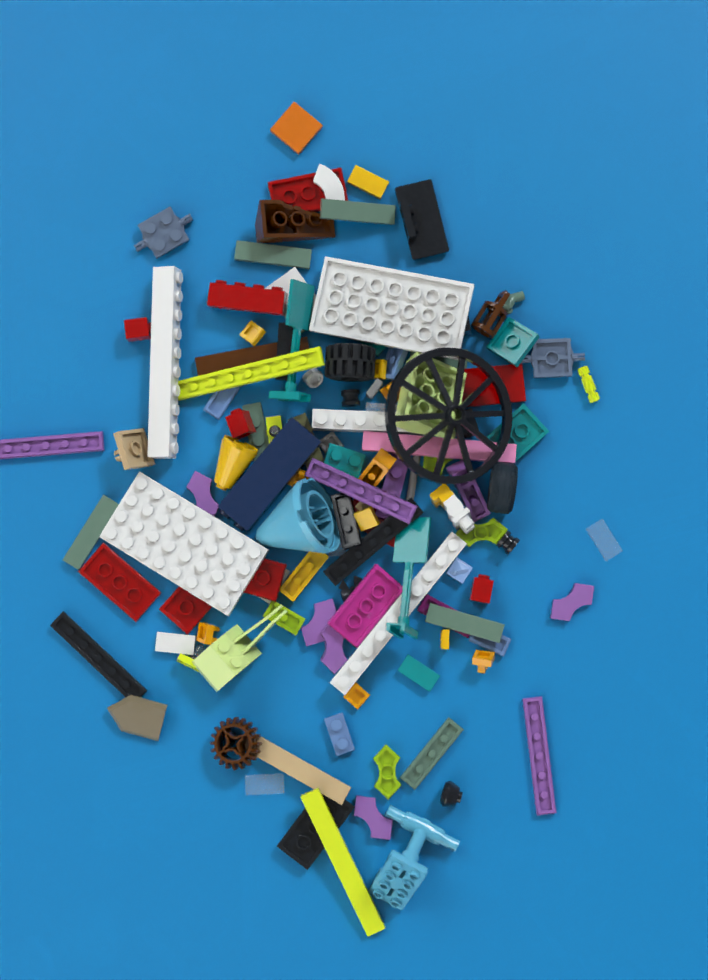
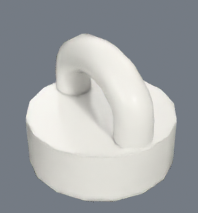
(313, 378)

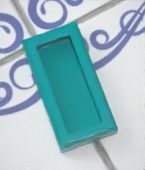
(418, 672)

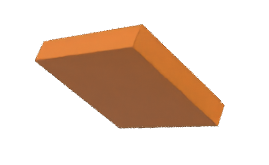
(296, 128)

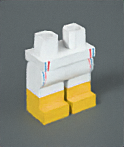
(456, 512)

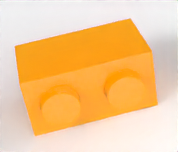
(377, 467)

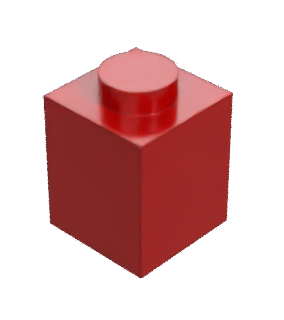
(137, 329)
(240, 423)
(481, 589)

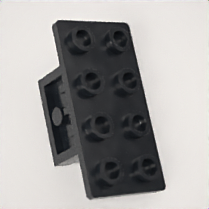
(421, 219)

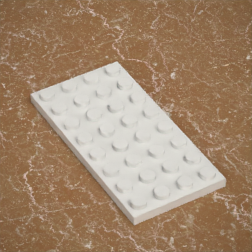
(390, 307)
(184, 543)

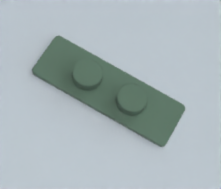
(260, 438)

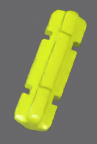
(588, 384)

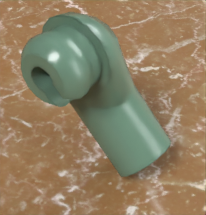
(514, 297)

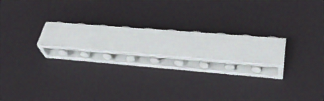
(165, 362)
(379, 636)

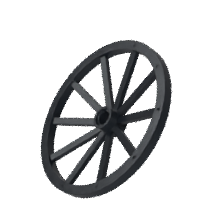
(445, 415)

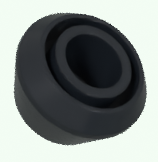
(450, 794)

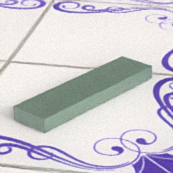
(357, 211)
(273, 254)
(90, 533)
(464, 623)
(431, 753)

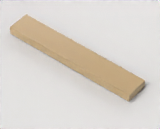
(302, 770)

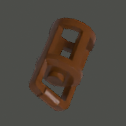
(494, 309)

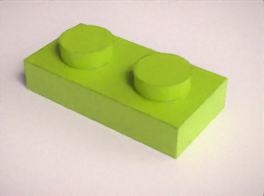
(290, 621)

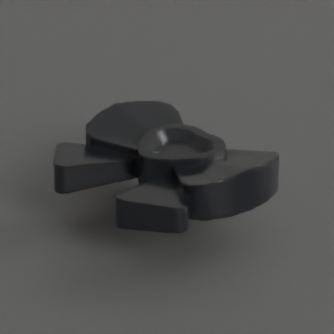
(345, 591)

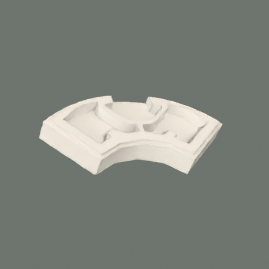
(329, 183)

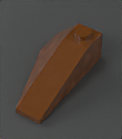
(288, 223)

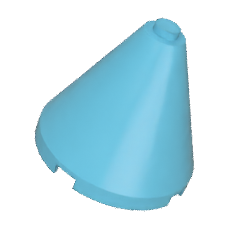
(302, 521)

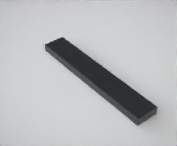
(370, 545)
(97, 656)

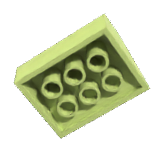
(412, 404)

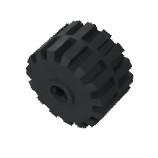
(350, 362)

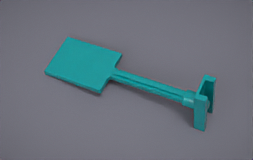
(298, 317)
(409, 548)

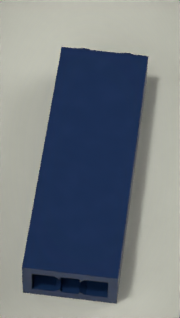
(269, 475)

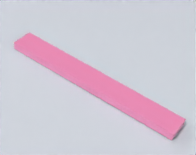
(477, 450)

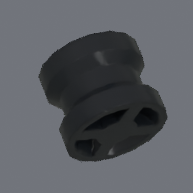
(350, 398)
(507, 542)

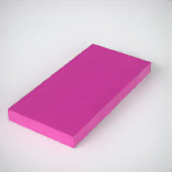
(365, 605)

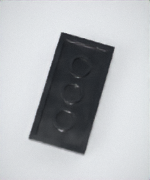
(302, 839)

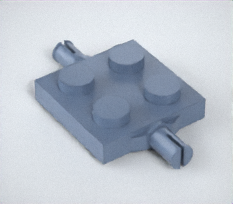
(163, 232)
(552, 358)

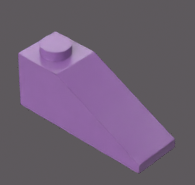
(469, 492)

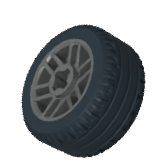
(502, 488)

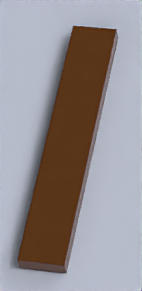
(239, 357)

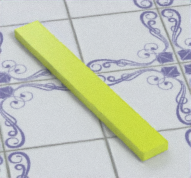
(251, 373)
(342, 861)

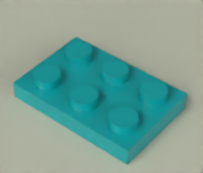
(525, 431)

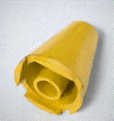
(232, 461)

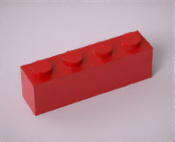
(247, 299)

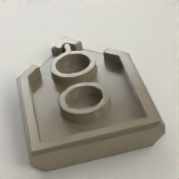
(139, 716)

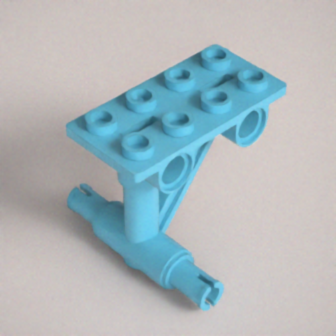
(402, 872)

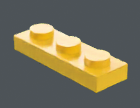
(303, 574)

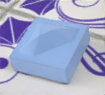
(459, 570)

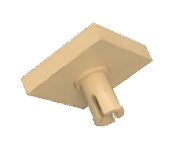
(133, 449)

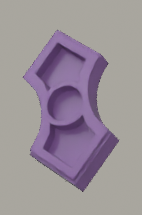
(200, 487)
(579, 596)
(323, 613)
(333, 655)
(379, 825)

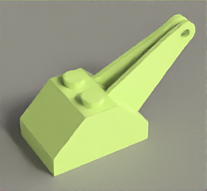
(231, 653)

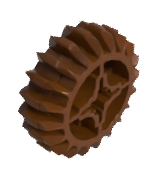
(246, 755)

